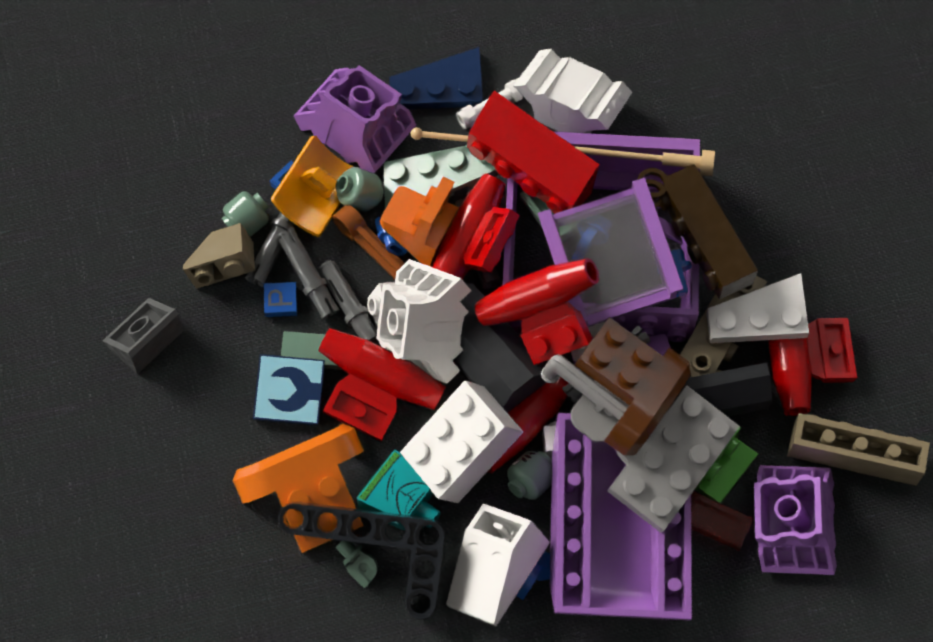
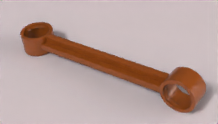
(355, 228)

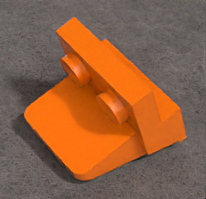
(420, 220)

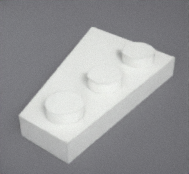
(761, 315)

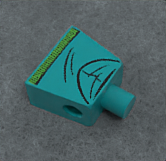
(397, 490)

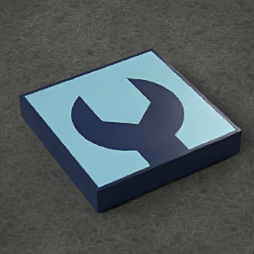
(289, 390)

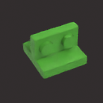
(726, 470)

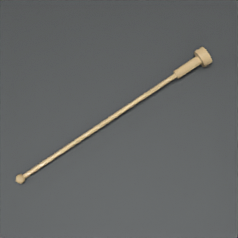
(704, 162)

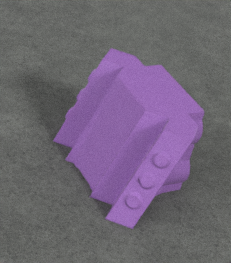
(357, 117)
(795, 519)

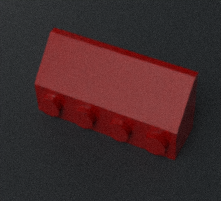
(531, 155)

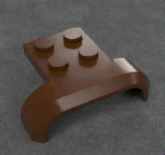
(638, 378)

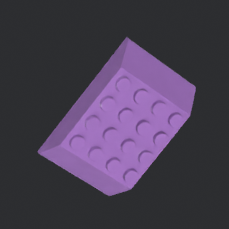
(601, 550)

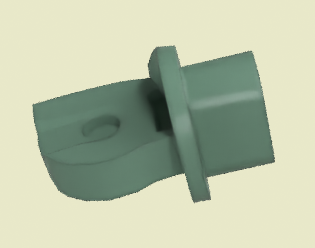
(358, 563)

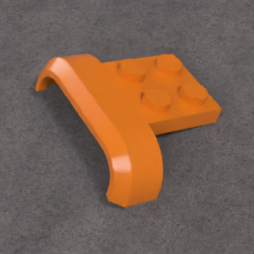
(305, 475)

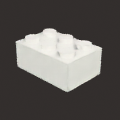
(461, 442)

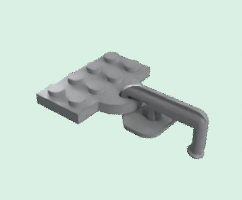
(671, 459)

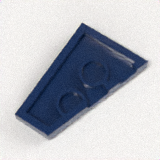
(442, 84)

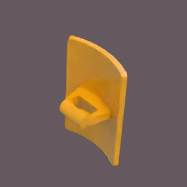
(309, 188)

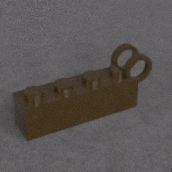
(704, 228)

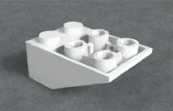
(494, 563)

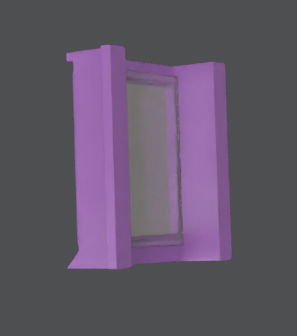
(624, 243)

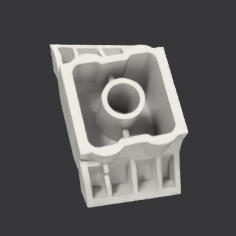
(571, 94)
(424, 318)

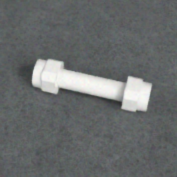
(469, 114)

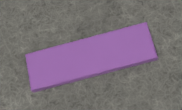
(669, 231)

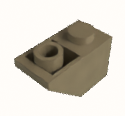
(221, 257)

